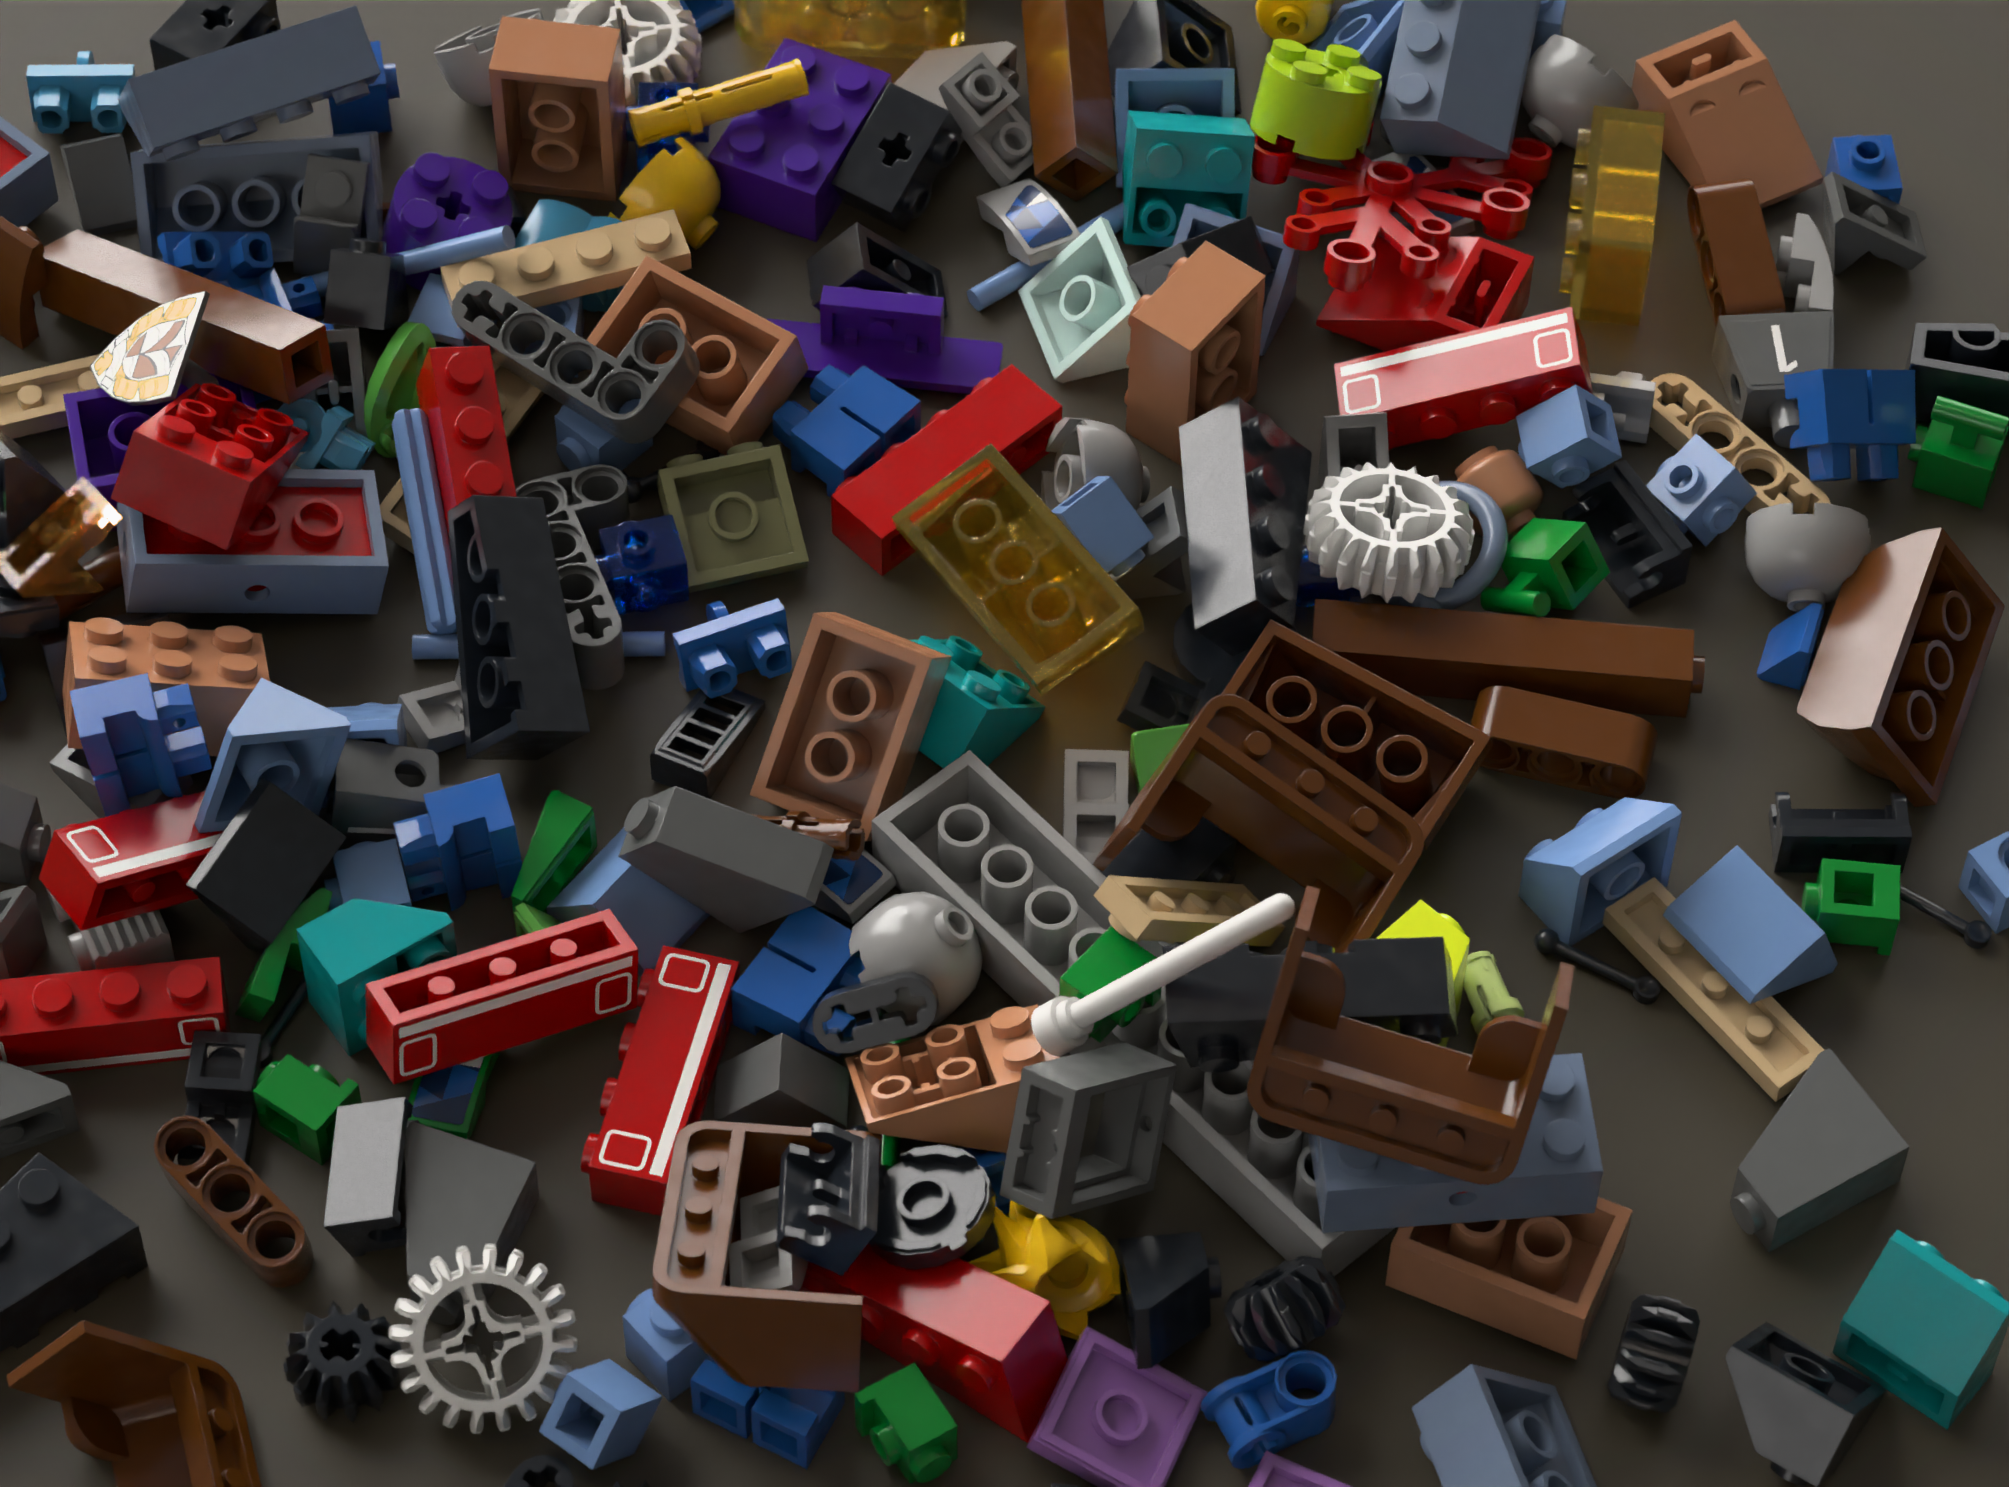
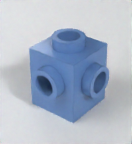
(1700, 490)

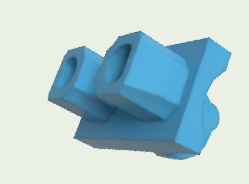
(78, 94)
(329, 438)

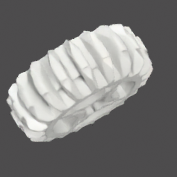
(655, 34)
(1388, 532)
(451, 1345)

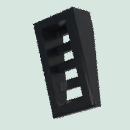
(703, 776)

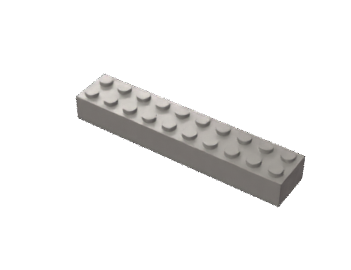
(1034, 917)

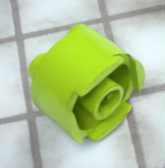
(1316, 99)

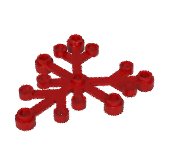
(1395, 188)

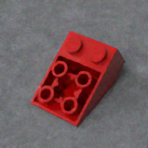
(1472, 289)
(208, 463)

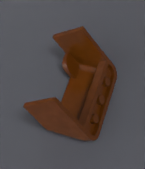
(1285, 808)
(1394, 1090)
(747, 1332)
(145, 1408)

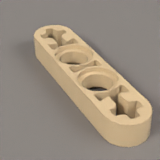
(1744, 452)

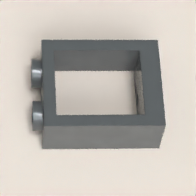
(1050, 1123)

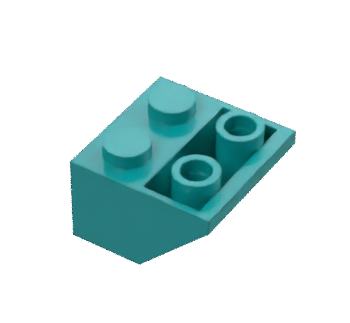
(1181, 162)
(975, 706)
(361, 945)
(1924, 1329)

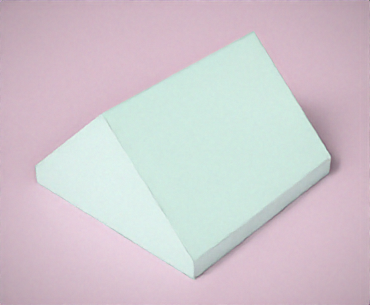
(1083, 306)

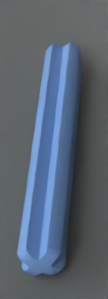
(425, 518)

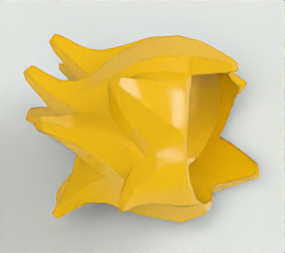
(1057, 1261)

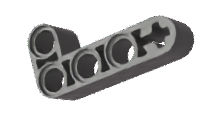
(566, 354)
(576, 508)

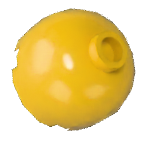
(678, 183)

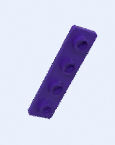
(894, 337)

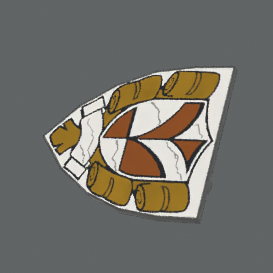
(154, 353)

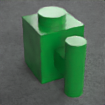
(1959, 451)
(1547, 568)

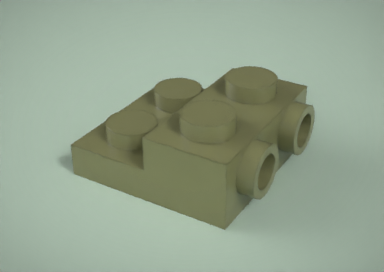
(733, 515)

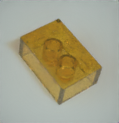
(1615, 215)

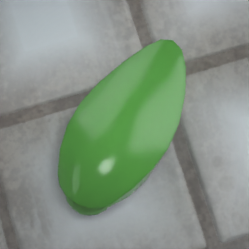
(394, 383)

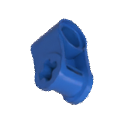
(1263, 1415)

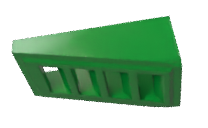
(556, 852)

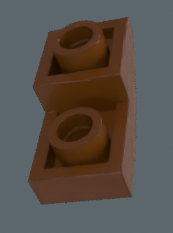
(21, 276)

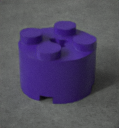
(443, 201)

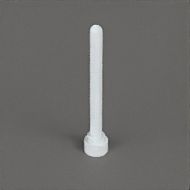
(1067, 1021)

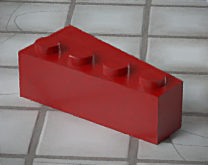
(962, 1330)

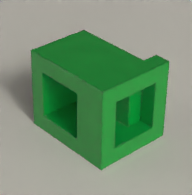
(1855, 902)
(1102, 964)
(302, 1105)
(908, 1424)

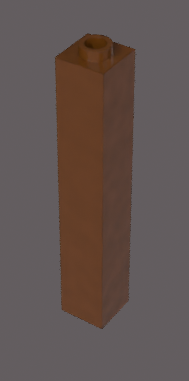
(1069, 94)
(238, 334)
(1467, 651)

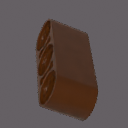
(1734, 249)
(1565, 742)
(224, 1172)

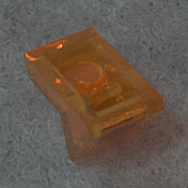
(48, 551)

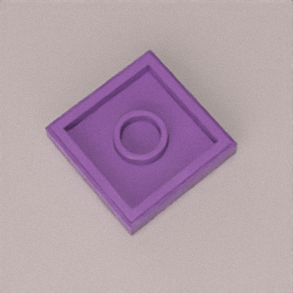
(1115, 1419)

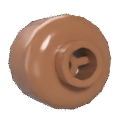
(1507, 481)

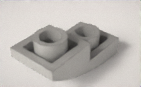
(988, 121)
(1806, 267)

